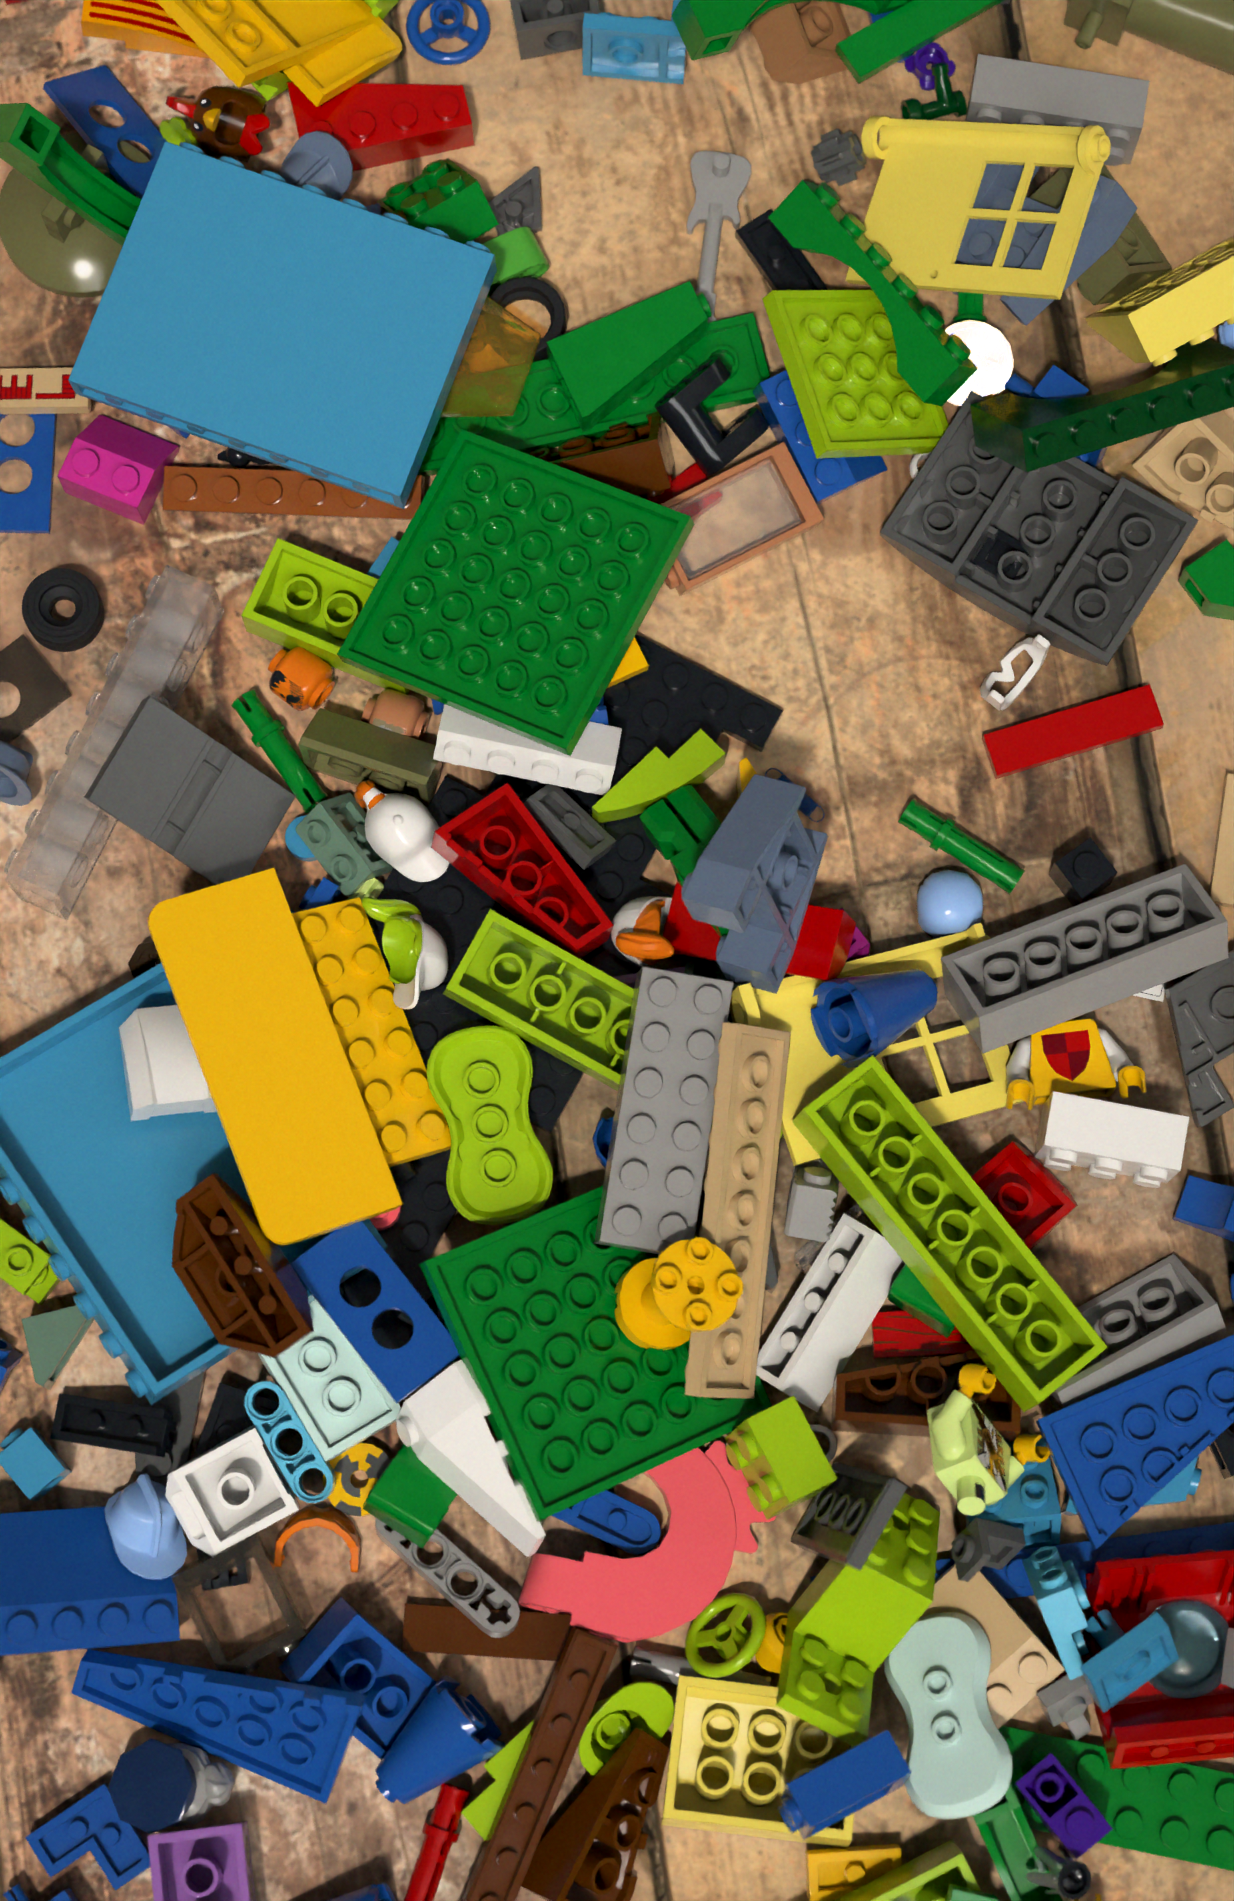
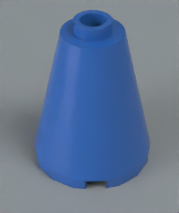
(870, 1011)
(437, 1743)

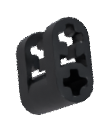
(696, 429)

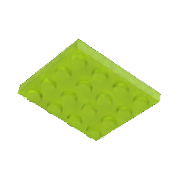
(847, 375)

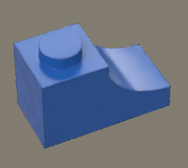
(1207, 1207)

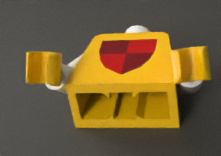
(1069, 1060)

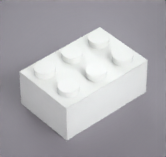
(1111, 1139)

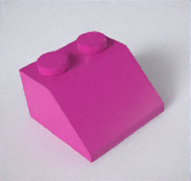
(117, 468)

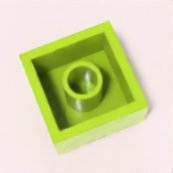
(779, 1458)

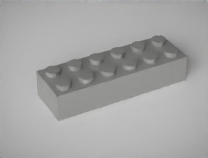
(1085, 958)
(663, 1111)

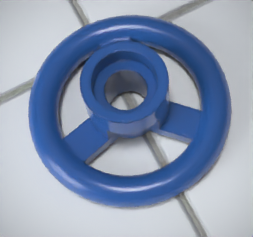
(439, 12)

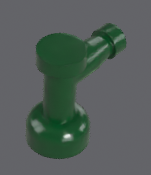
(947, 101)

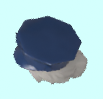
(167, 1785)

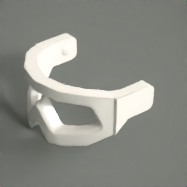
(1037, 650)

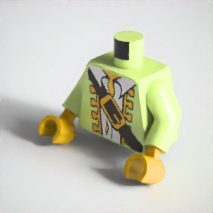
(969, 1450)

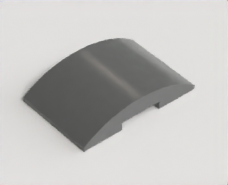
(1090, 540)

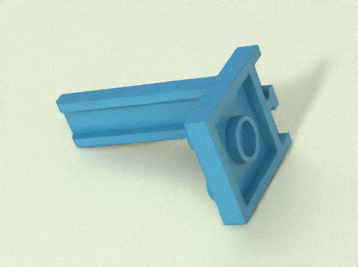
(633, 48)

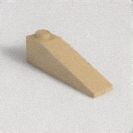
(1195, 466)

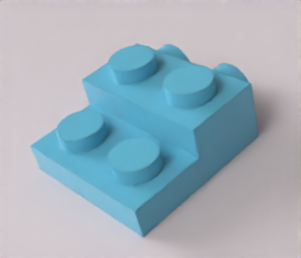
(1061, 1604)

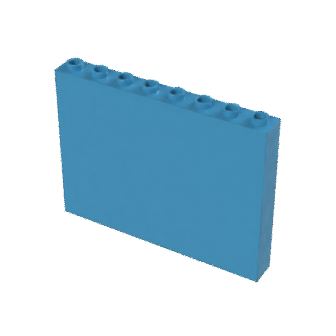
(284, 323)
(109, 1187)

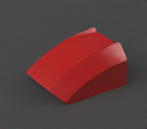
(1024, 1193)

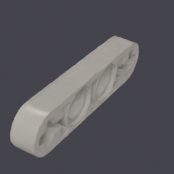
(441, 1574)

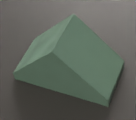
(52, 1341)

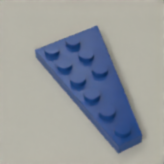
(1140, 1435)
(257, 1723)

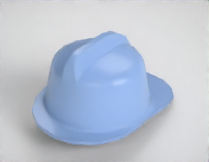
(146, 1530)

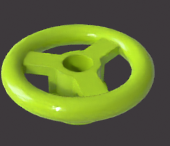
(729, 1637)

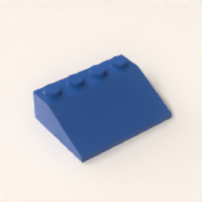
(71, 1590)

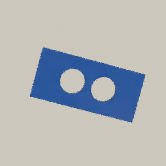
(98, 86)
(31, 508)
(396, 1369)

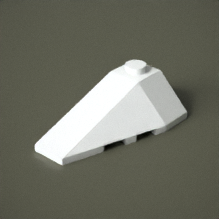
(453, 1440)

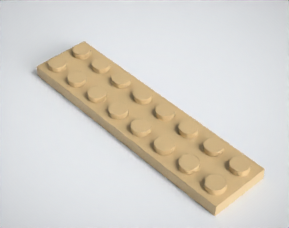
(740, 1200)

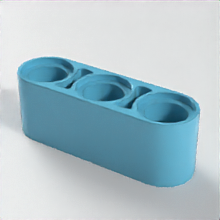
(295, 1465)

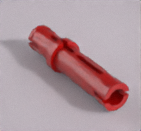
(437, 1842)

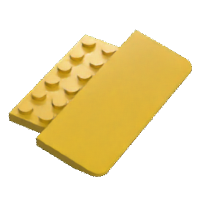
(313, 42)
(299, 1051)

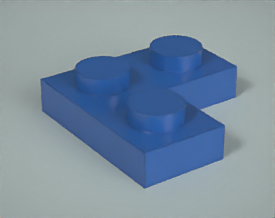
(94, 1827)

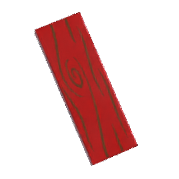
(903, 1336)

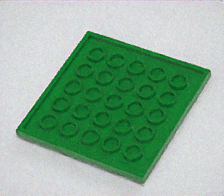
(516, 591)
(556, 1369)

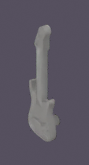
(718, 185)

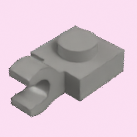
(1066, 1703)

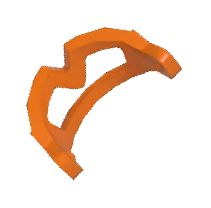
(315, 1516)

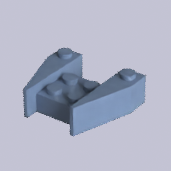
(1104, 223)
(757, 882)

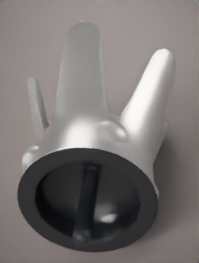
(1067, 1876)

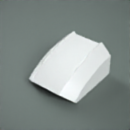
(161, 1065)
(229, 1492)

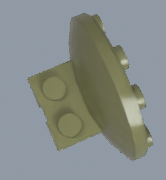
(51, 240)

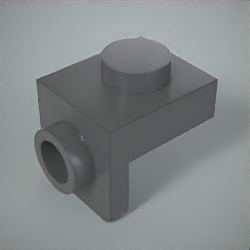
(986, 1545)

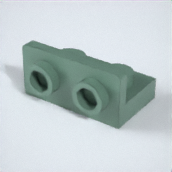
(339, 842)

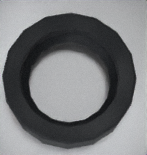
(537, 291)

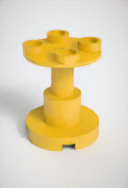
(676, 1294)

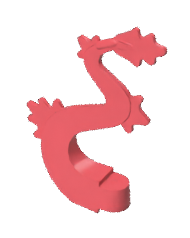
(673, 1582)

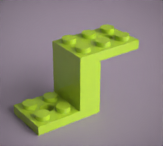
(854, 1621)

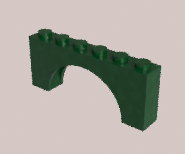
(1048, 431)

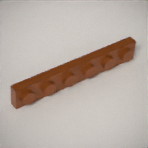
(274, 494)

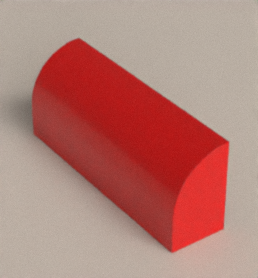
(819, 950)

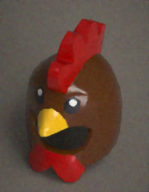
(225, 120)

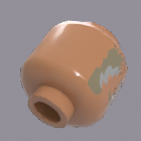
(397, 713)

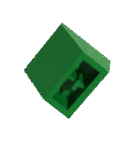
(444, 200)

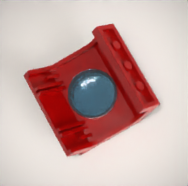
(1184, 1708)

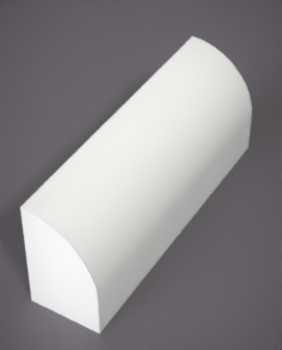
(829, 1313)

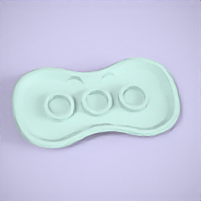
(953, 1745)

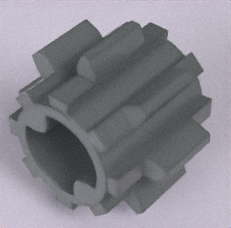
(838, 157)

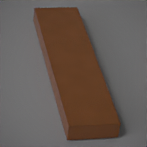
(451, 1632)

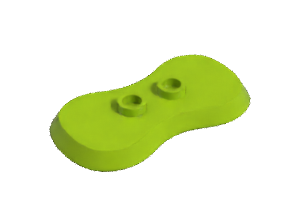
(495, 1158)

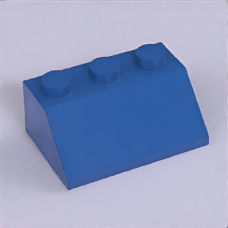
(824, 475)

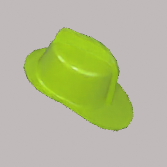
(614, 1719)

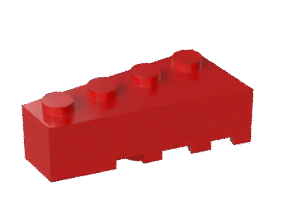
(389, 121)
(523, 871)

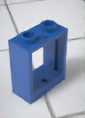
(843, 1785)

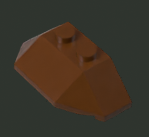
(237, 1273)

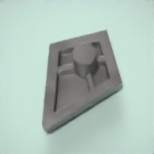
(519, 204)

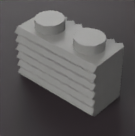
(811, 1202)

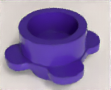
(928, 54)

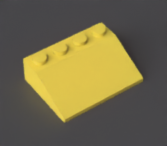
(1172, 308)
(736, 1756)

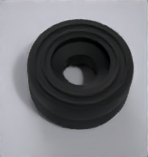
(57, 586)

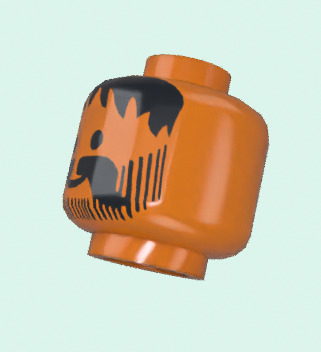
(300, 678)

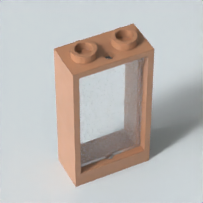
(741, 517)

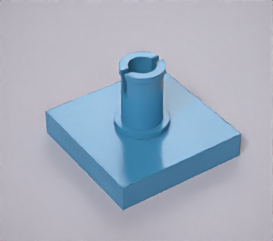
(1126, 1658)

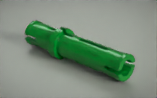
(279, 750)
(968, 850)

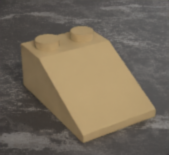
(1019, 1657)

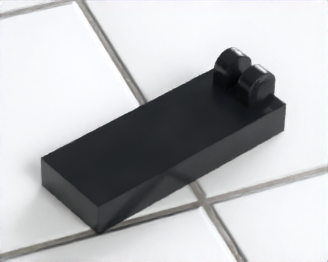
(113, 1425)

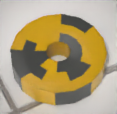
(358, 1458)

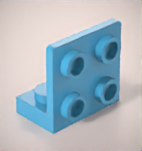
(1029, 1505)

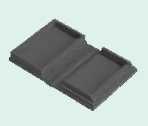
(189, 794)

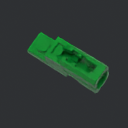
(682, 836)

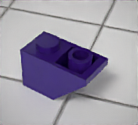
(1062, 1806)

